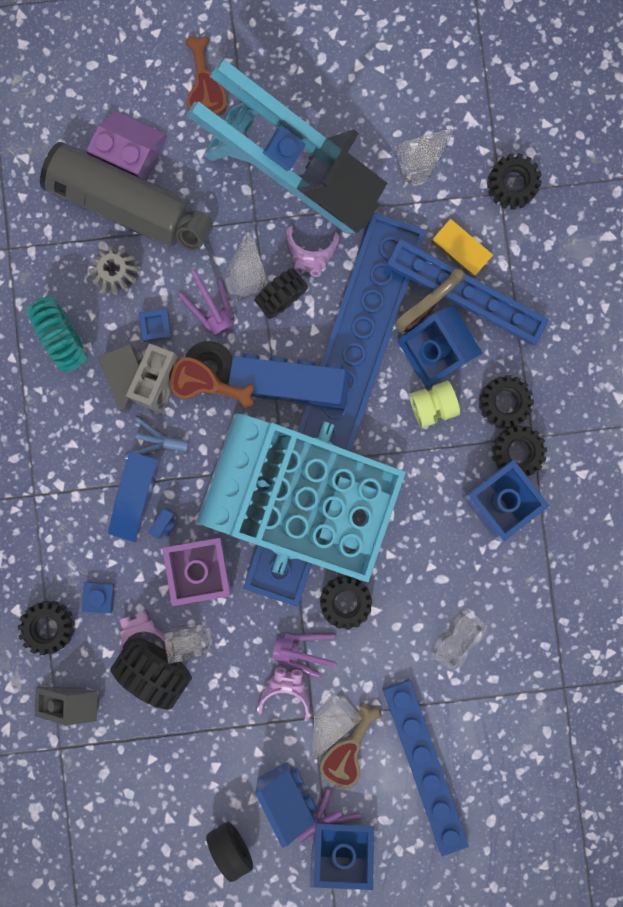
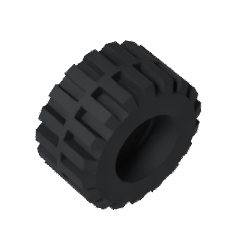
(145, 673)

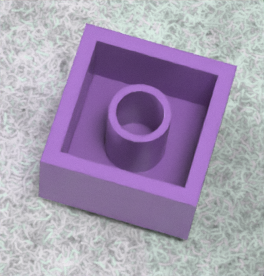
(197, 571)

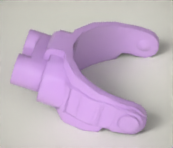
(309, 261)
(139, 624)
(286, 683)

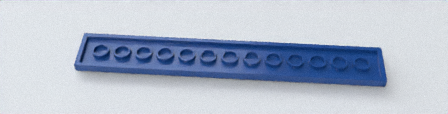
(359, 346)

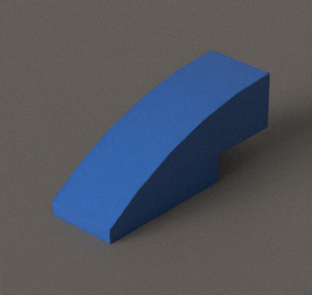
(133, 496)

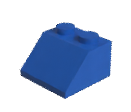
(439, 346)
(505, 501)
(285, 803)
(342, 857)

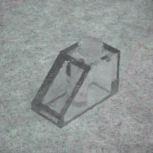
(421, 156)
(246, 270)
(187, 641)
(333, 721)

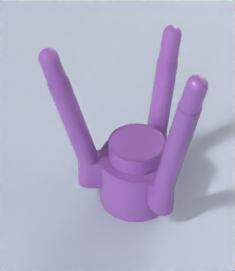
(218, 319)
(287, 651)

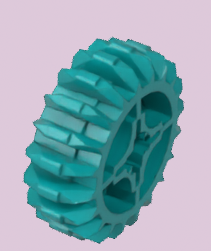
(57, 333)

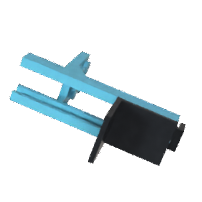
(333, 180)

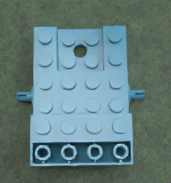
(300, 497)

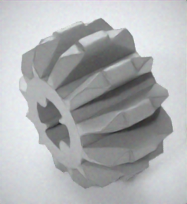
(107, 261)

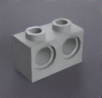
(152, 380)

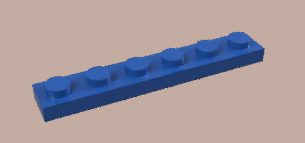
(468, 294)
(425, 767)

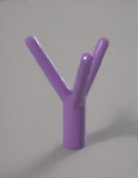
(334, 818)

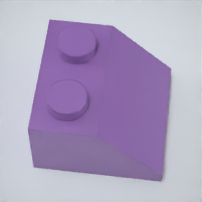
(127, 144)

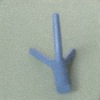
(160, 440)

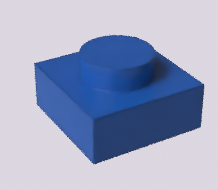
(284, 148)
(155, 325)
(164, 524)
(98, 597)

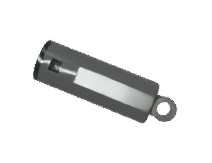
(123, 198)

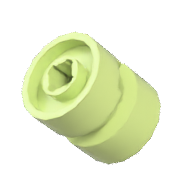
(434, 404)

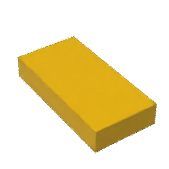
(462, 248)

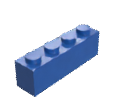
(291, 381)

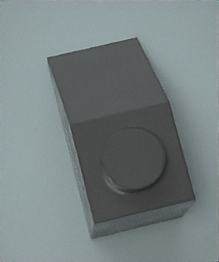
(120, 370)
(66, 705)

